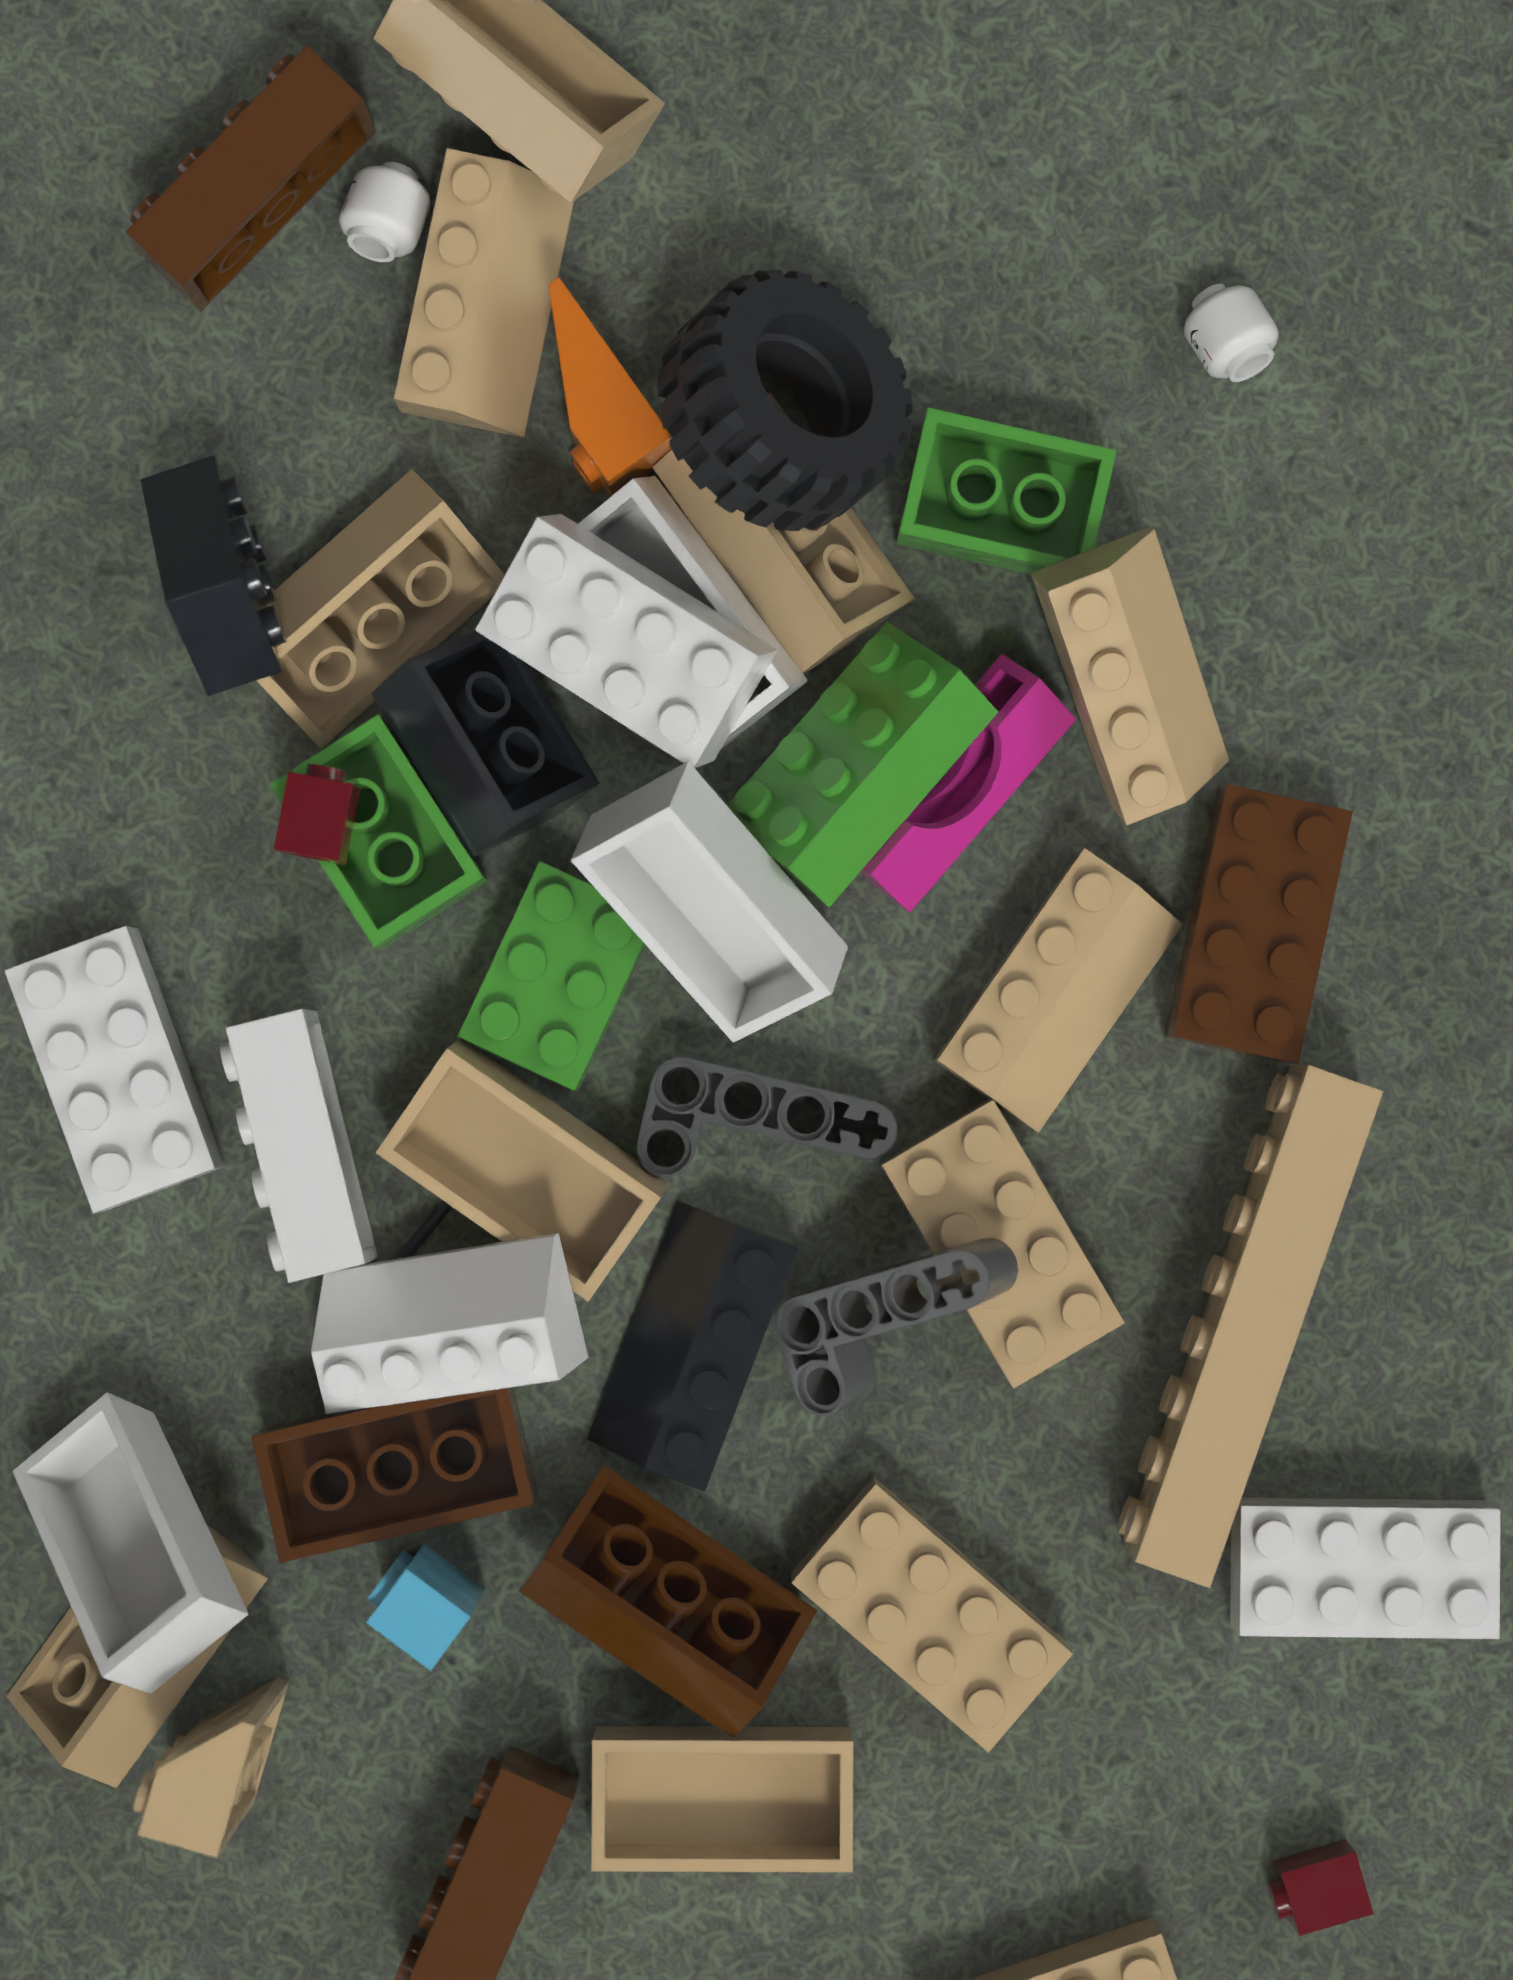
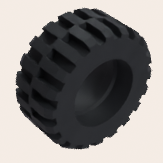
(738, 436)

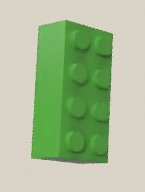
(861, 761)

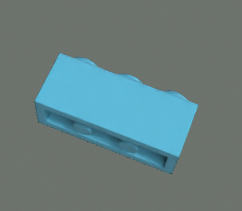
(423, 1604)

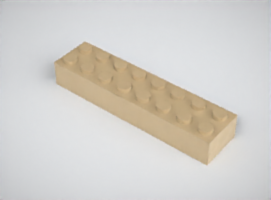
(1248, 1323)

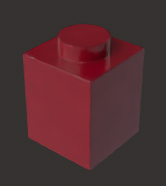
(317, 815)
(1320, 1888)

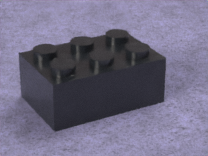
(213, 574)
(484, 740)

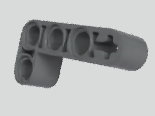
(768, 1121)
(896, 1303)

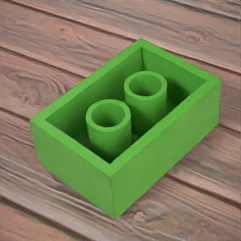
(1003, 493)
(402, 848)
(554, 979)

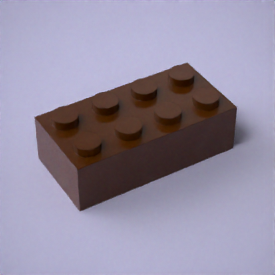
(251, 177)
(1258, 924)
(392, 1470)
(669, 1602)
(495, 1870)

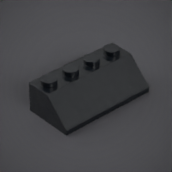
(691, 1345)

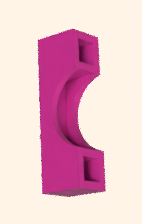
(975, 786)

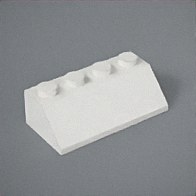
(446, 1324)

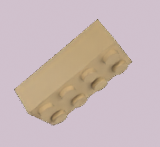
(526, 84)
(521, 1164)
(979, 1184)
(930, 1614)
(722, 1801)

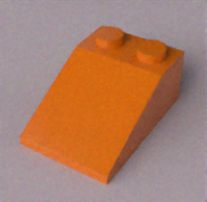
(608, 416)

